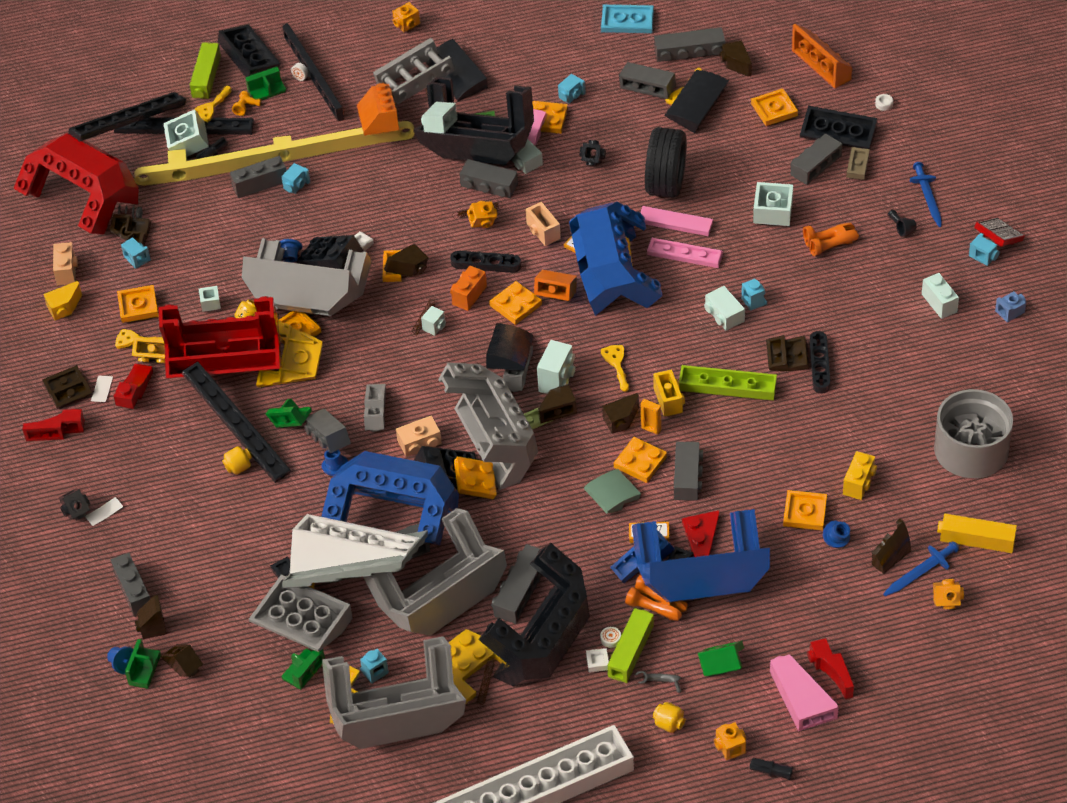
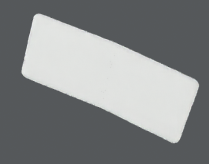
(102, 388)
(104, 511)

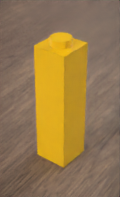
(977, 533)

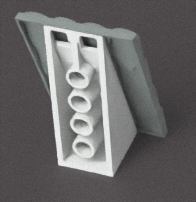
(338, 550)

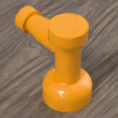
(239, 107)

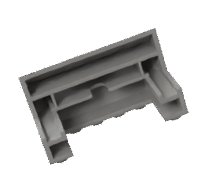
(304, 286)
(492, 420)
(447, 588)
(395, 710)

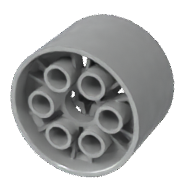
(979, 421)

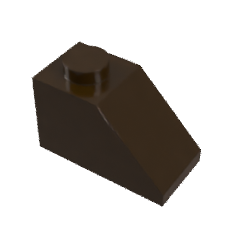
(736, 58)
(407, 261)
(557, 404)
(620, 413)
(151, 619)
(182, 660)

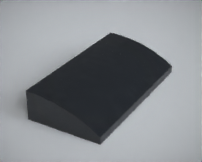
(247, 50)
(467, 77)
(696, 99)
(844, 127)
(508, 348)

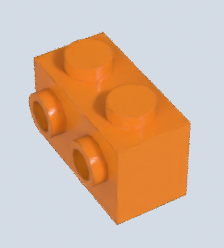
(555, 285)
(468, 288)

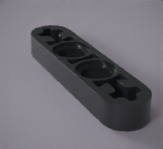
(486, 258)
(819, 362)

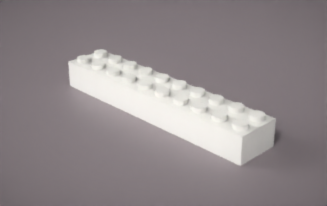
(556, 774)

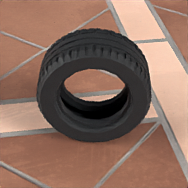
(665, 162)

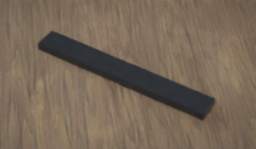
(314, 73)
(126, 116)
(218, 126)
(236, 422)

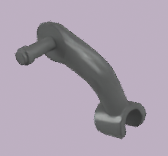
(661, 677)

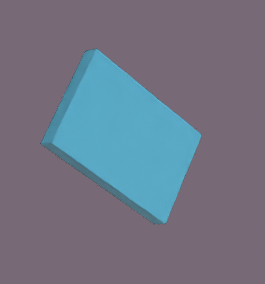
(627, 18)

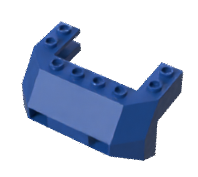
(605, 259)
(394, 481)
(703, 574)

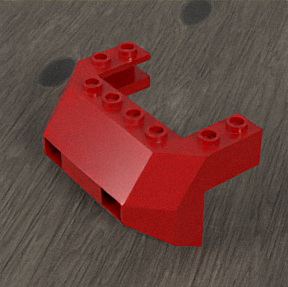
(87, 167)
(222, 344)

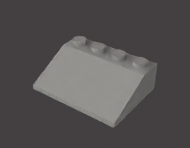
(302, 615)

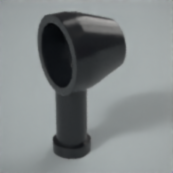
(904, 225)

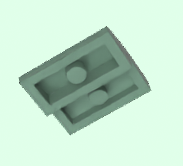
(612, 491)

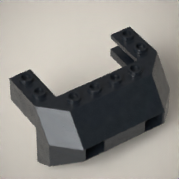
(480, 136)
(552, 629)

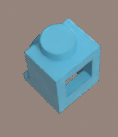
(571, 88)
(295, 178)
(983, 250)
(135, 253)
(753, 294)
(371, 661)

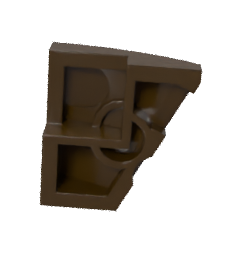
(129, 227)
(892, 548)

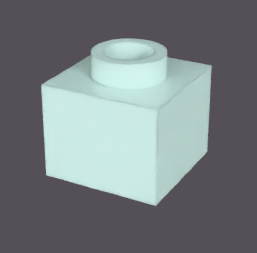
(209, 298)
(433, 320)

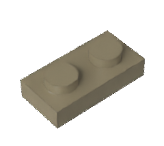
(858, 163)

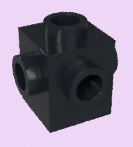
(585, 152)
(68, 501)

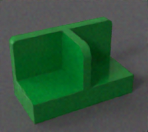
(265, 84)
(288, 414)
(721, 658)
(142, 665)
(303, 667)

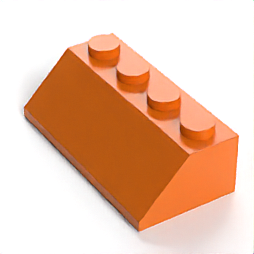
(820, 57)
(378, 110)

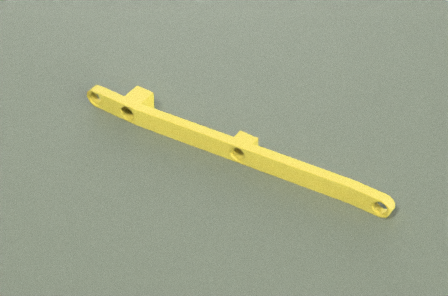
(181, 169)

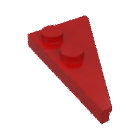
(700, 532)

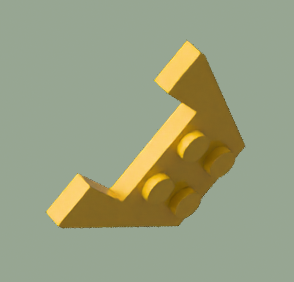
(298, 360)
(468, 657)

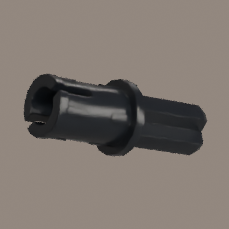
(213, 149)
(771, 768)

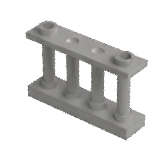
(407, 62)

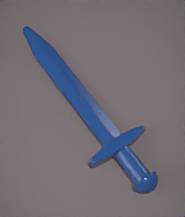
(924, 181)
(936, 558)

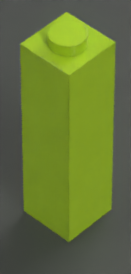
(205, 70)
(630, 645)

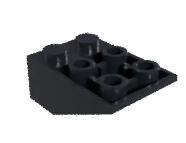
(329, 251)
(443, 458)

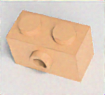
(543, 224)
(64, 263)
(418, 434)

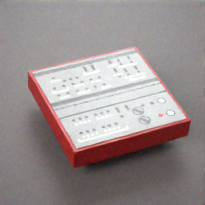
(999, 231)

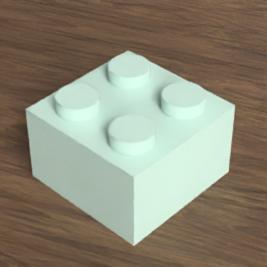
(186, 133)
(773, 204)
(555, 366)

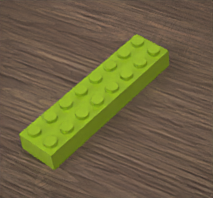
(727, 382)

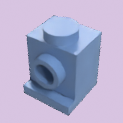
(1010, 306)

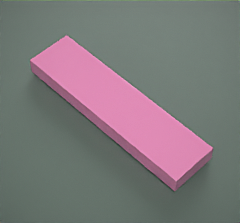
(677, 221)
(685, 252)

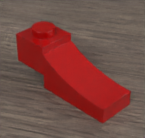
(133, 386)
(55, 428)
(832, 665)

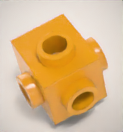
(406, 17)
(482, 214)
(941, 590)
(730, 740)

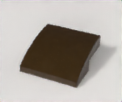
(787, 353)
(66, 387)

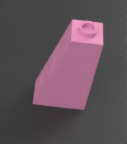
(802, 695)

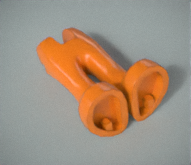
(821, 241)
(637, 598)

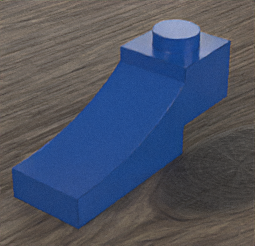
(627, 567)

